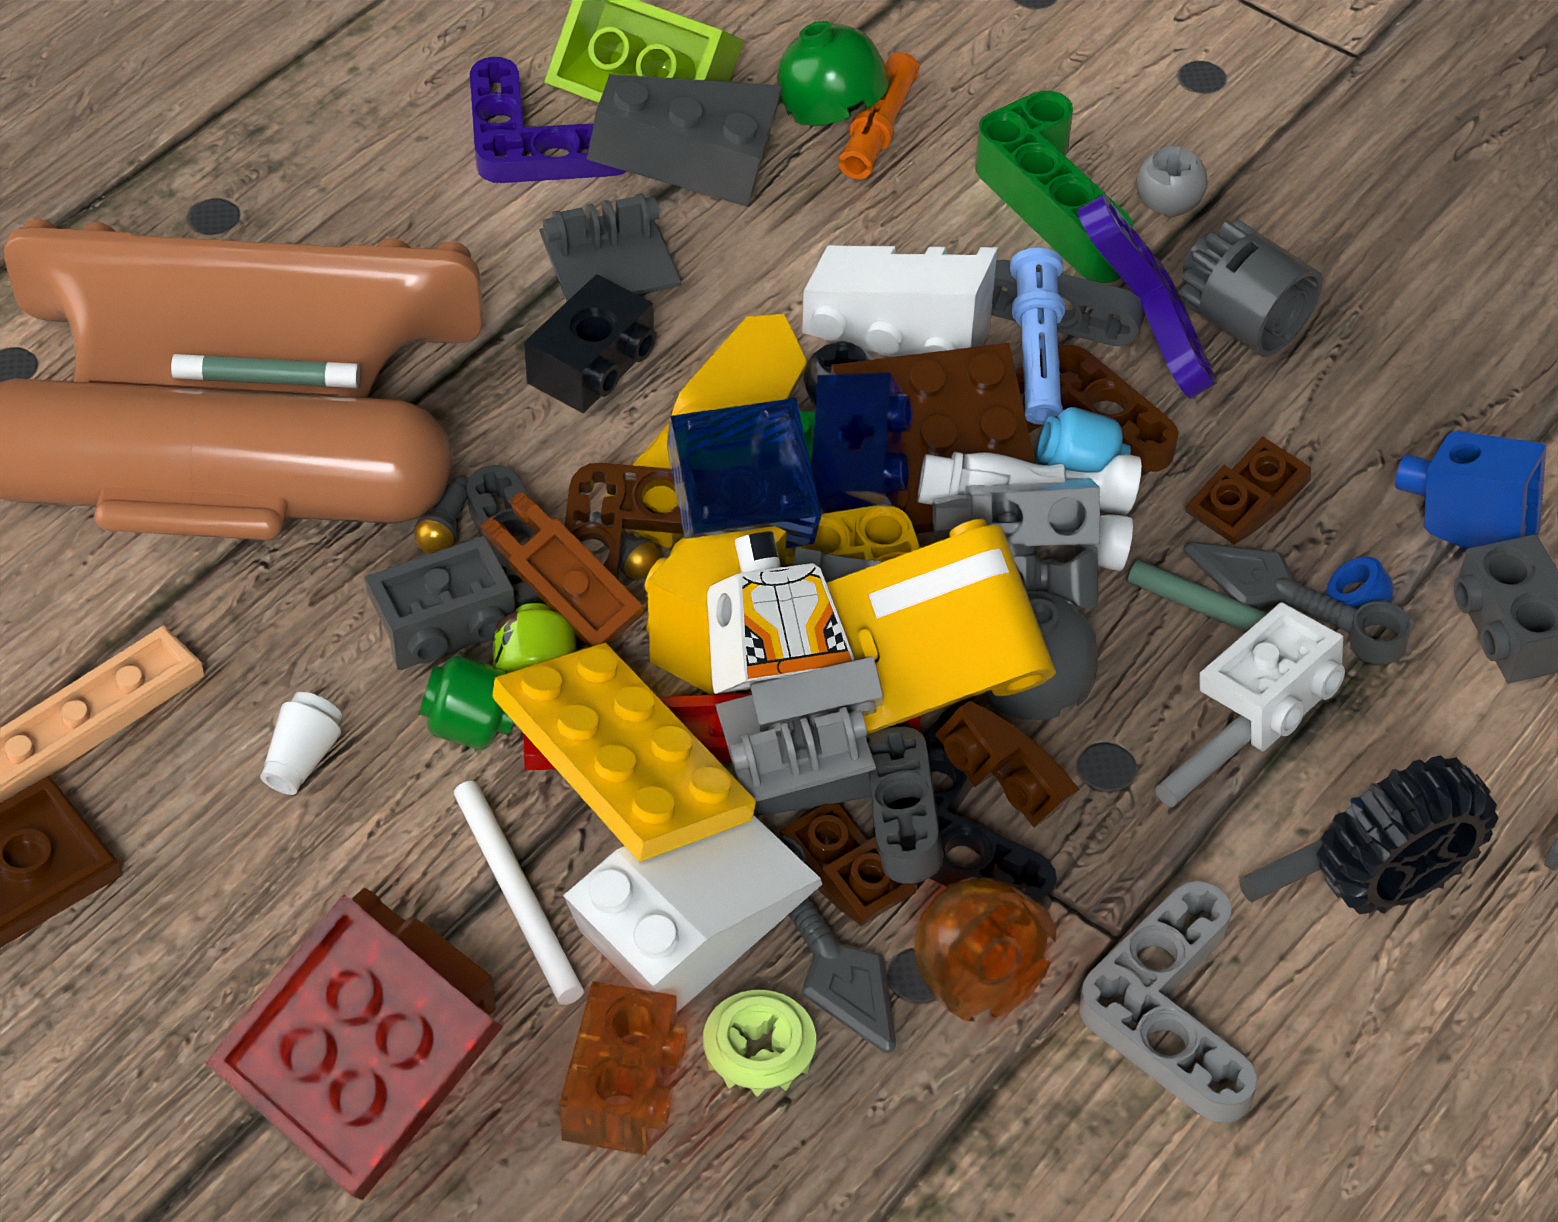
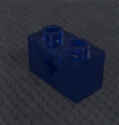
(845, 414)

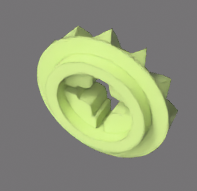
(751, 1016)

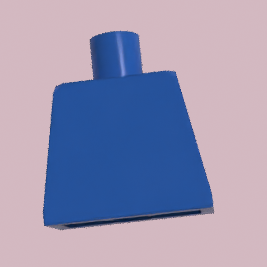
(1478, 488)

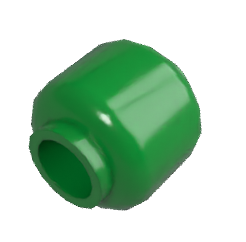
(462, 703)

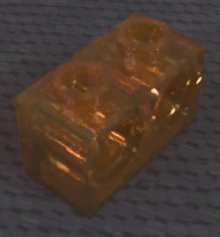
(612, 1067)

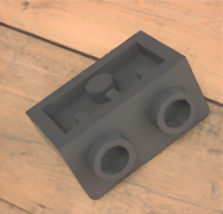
(441, 601)

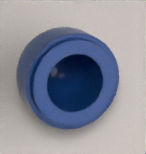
(1377, 581)

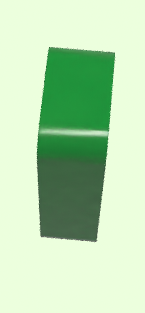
(1027, 166)

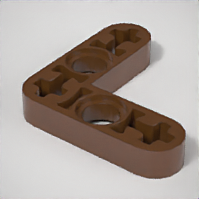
(1103, 384)
(623, 510)

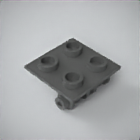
(614, 245)

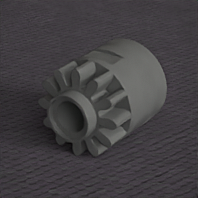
(1250, 287)

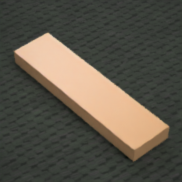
(93, 709)

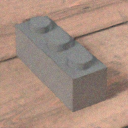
(817, 694)

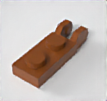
(565, 574)

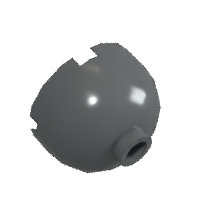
(1073, 654)

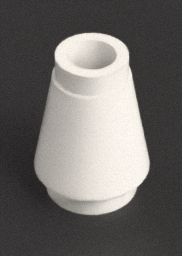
(300, 741)

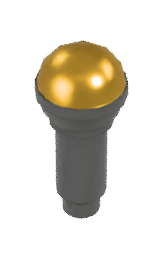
(438, 527)
(637, 553)

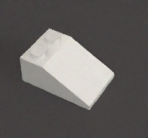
(689, 910)

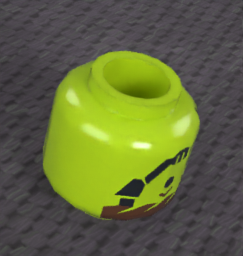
(531, 637)

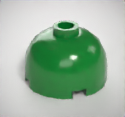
(829, 72)

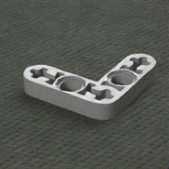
(1147, 992)

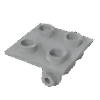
(794, 760)

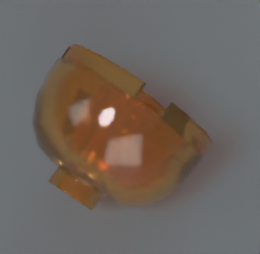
(982, 947)

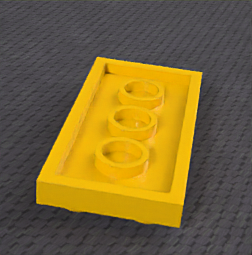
(623, 751)

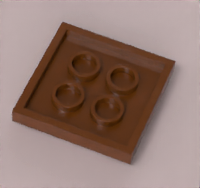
(959, 404)

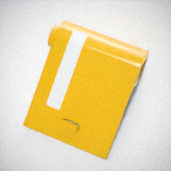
(943, 624)

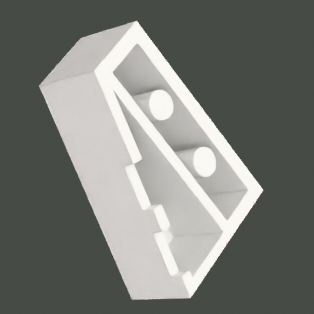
(900, 300)

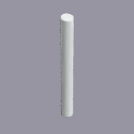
(518, 893)

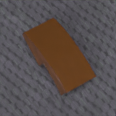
(1251, 492)
(989, 746)
(846, 864)

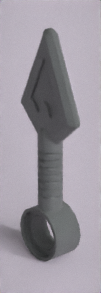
(1265, 579)
(844, 978)

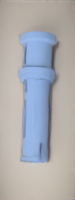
(1038, 312)

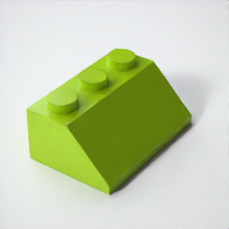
(636, 41)

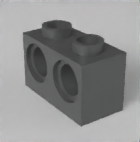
(1514, 605)

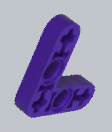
(514, 140)
(1157, 292)

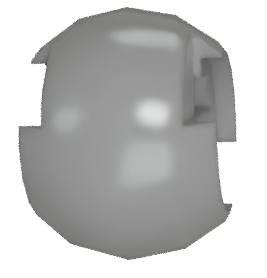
(1172, 181)

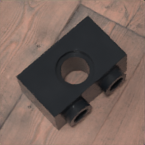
(590, 343)

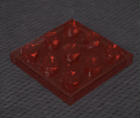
(353, 1046)

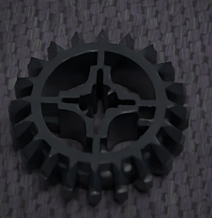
(1407, 835)

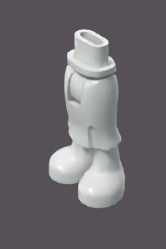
(1117, 482)

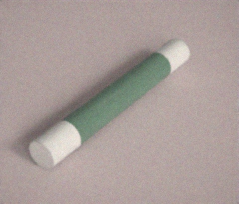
(265, 371)

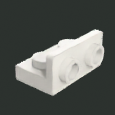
(1277, 673)

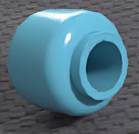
(1080, 441)

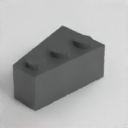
(686, 132)

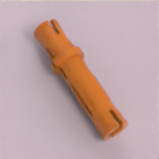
(873, 127)

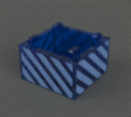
(744, 471)

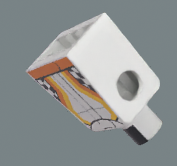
(771, 619)

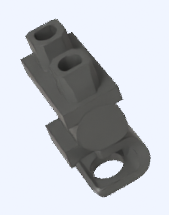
(1037, 517)

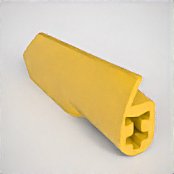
(750, 367)

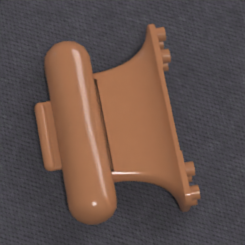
(226, 452)

